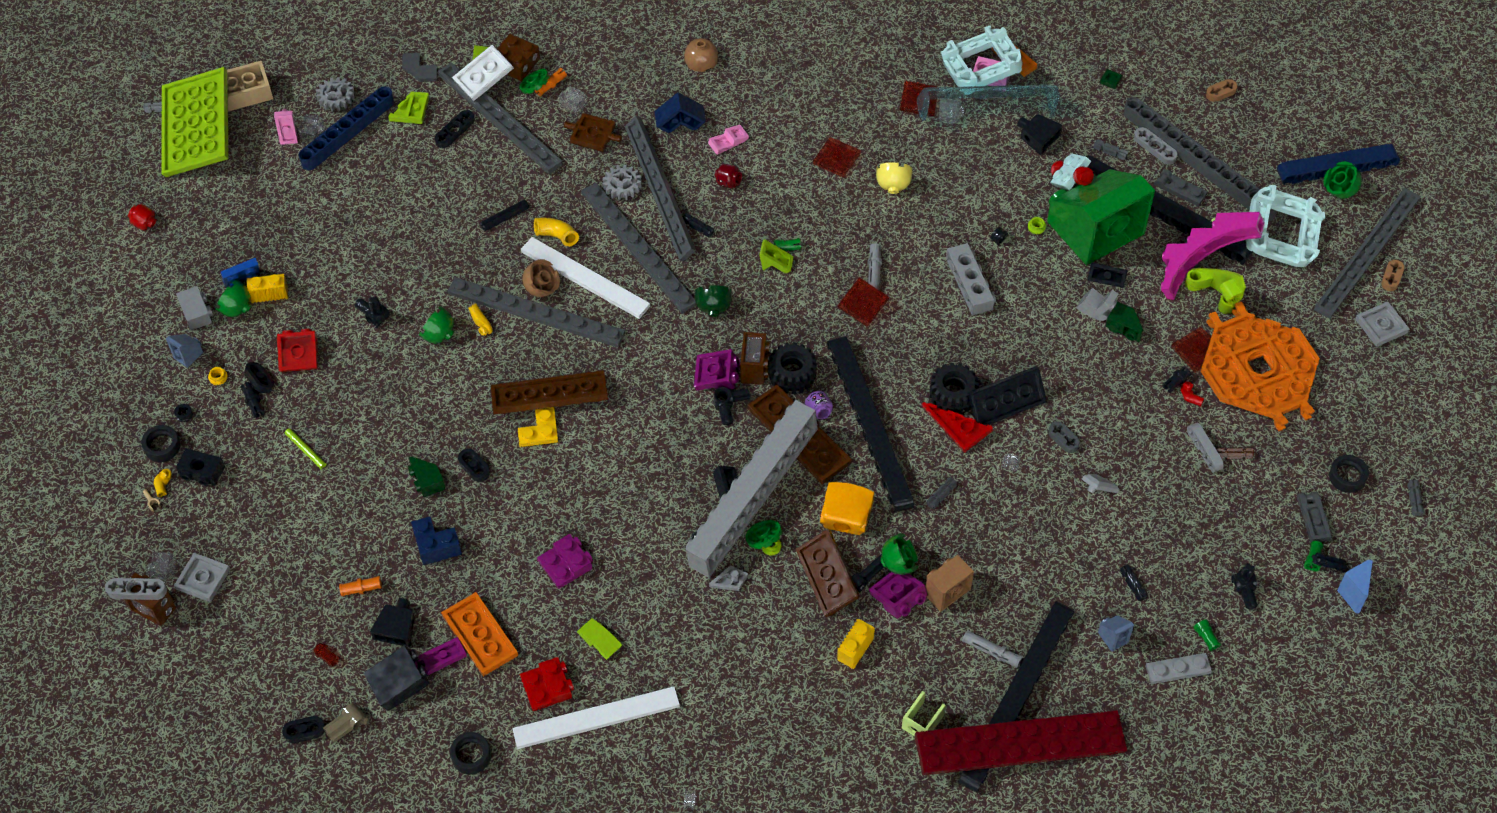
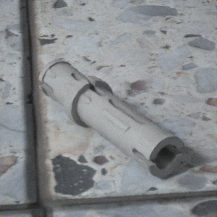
(874, 263)
(992, 649)

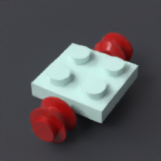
(1071, 171)

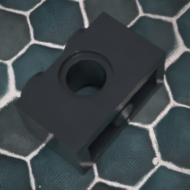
(193, 460)

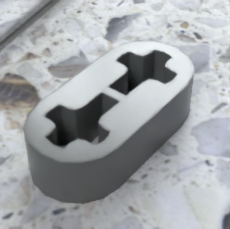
(1065, 436)

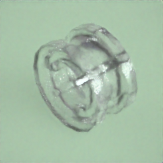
(1010, 462)
(689, 799)

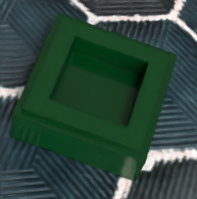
(1111, 79)

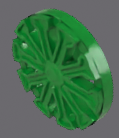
(534, 81)
(759, 534)

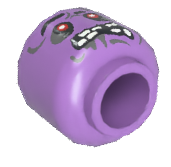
(821, 403)

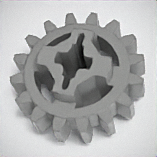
(335, 94)
(622, 182)

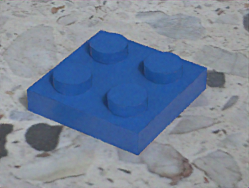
(240, 272)

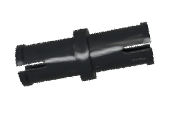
(252, 399)

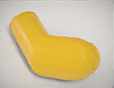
(161, 481)

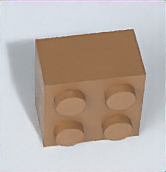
(949, 582)

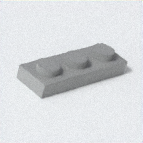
(1178, 668)

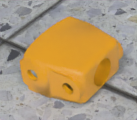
(847, 508)

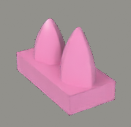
(286, 127)

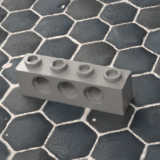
(970, 279)

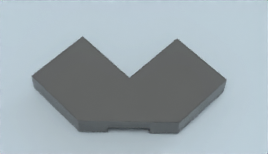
(422, 73)

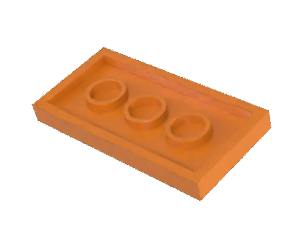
(479, 634)

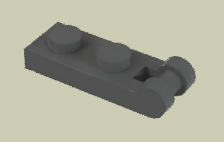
(1180, 188)
(1314, 517)

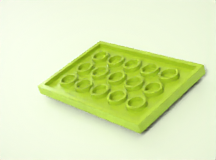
(194, 122)

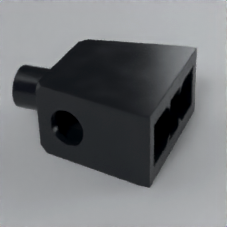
(1039, 132)
(394, 624)

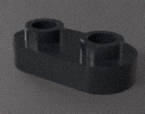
(259, 377)
(475, 465)
(304, 730)

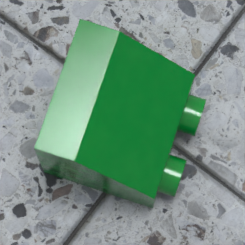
(1102, 214)

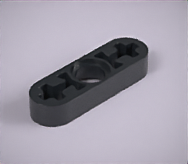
(455, 122)

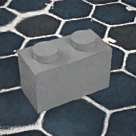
(194, 308)

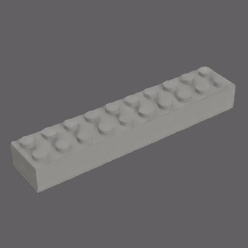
(751, 488)

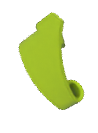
(1228, 283)

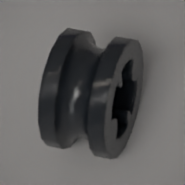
(999, 235)
(183, 407)

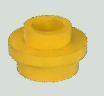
(215, 372)

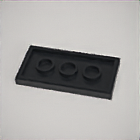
(1007, 396)

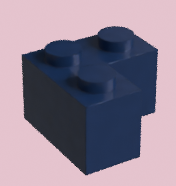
(679, 111)
(433, 545)

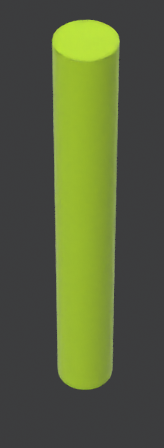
(305, 448)

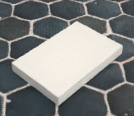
(482, 72)

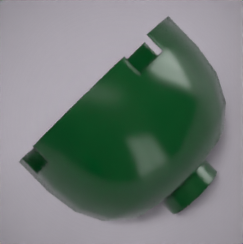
(713, 300)

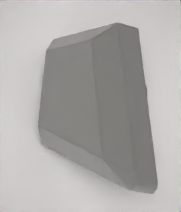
(1099, 483)
(730, 579)

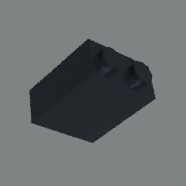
(397, 677)

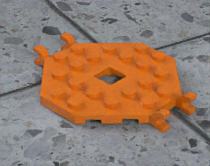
(1284, 350)

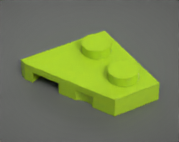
(411, 109)

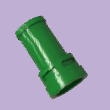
(787, 245)
(1315, 547)
(1205, 631)

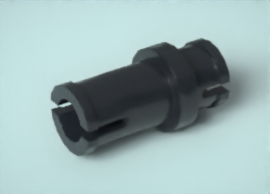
(1179, 377)

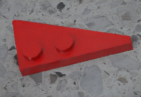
(961, 430)

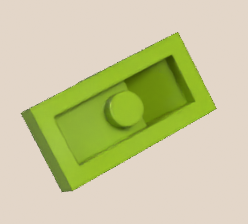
(774, 256)

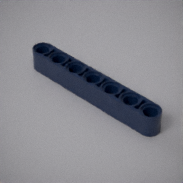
(346, 128)
(1316, 167)

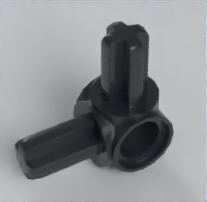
(374, 311)
(724, 406)
(1245, 584)

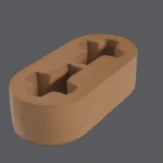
(1221, 90)
(1395, 276)

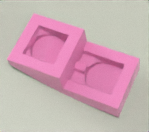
(732, 137)

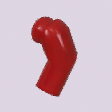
(1189, 395)

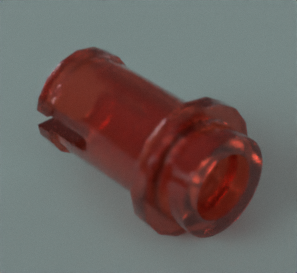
(326, 654)

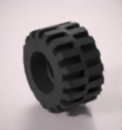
(957, 376)
(797, 379)

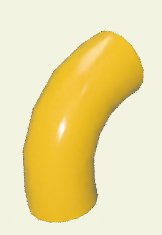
(557, 229)

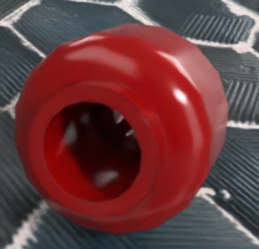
(142, 217)

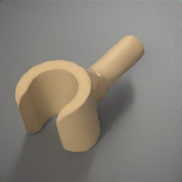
(151, 500)

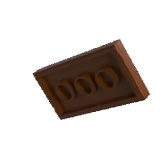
(827, 573)

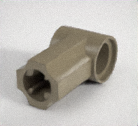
(349, 720)

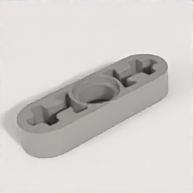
(1153, 139)
(1203, 443)
(128, 583)

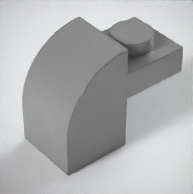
(1097, 305)

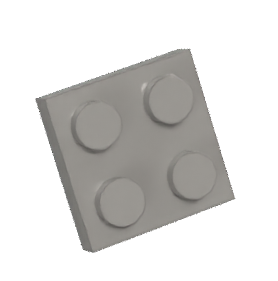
(1382, 324)
(202, 577)

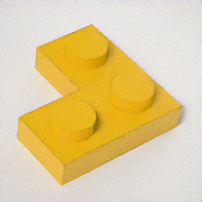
(543, 433)

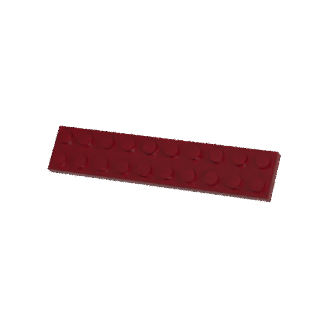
(1020, 742)

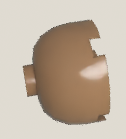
(701, 55)
(540, 278)

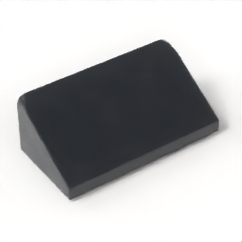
(1107, 275)
(723, 478)

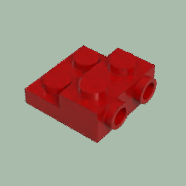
(297, 350)
(547, 684)

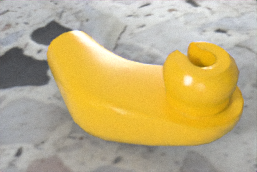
(480, 320)

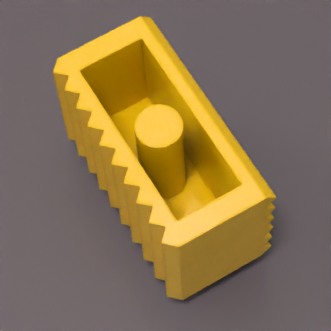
(267, 288)
(855, 643)

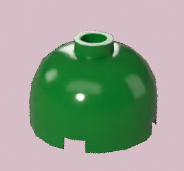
(1343, 180)
(234, 300)
(438, 327)
(899, 555)

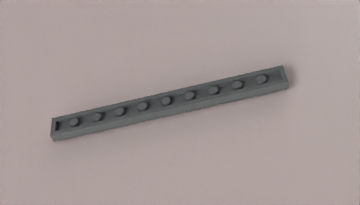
(506, 124)
(660, 188)
(639, 248)
(1367, 253)
(536, 312)

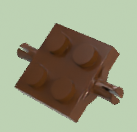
(592, 132)

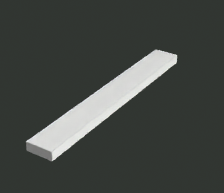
(587, 278)
(595, 717)

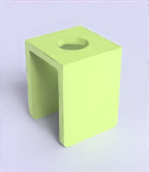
(907, 721)

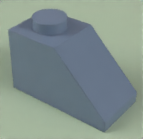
(184, 348)
(1115, 632)

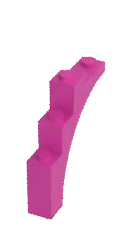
(1225, 230)

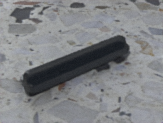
(504, 215)

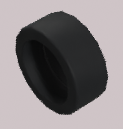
(168, 453)
(1340, 483)
(471, 768)

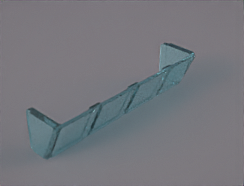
(983, 92)

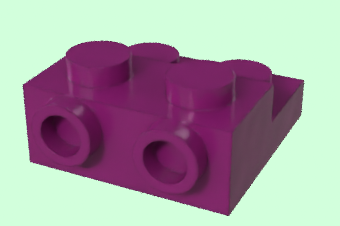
(716, 370)
(565, 561)
(899, 593)

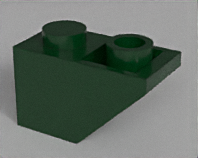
(1125, 321)
(427, 475)

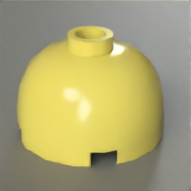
(893, 177)

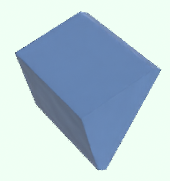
(1355, 585)

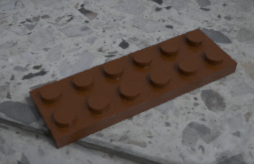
(549, 392)
(820, 455)

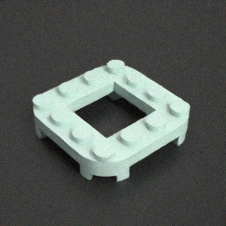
(1003, 46)
(1311, 219)

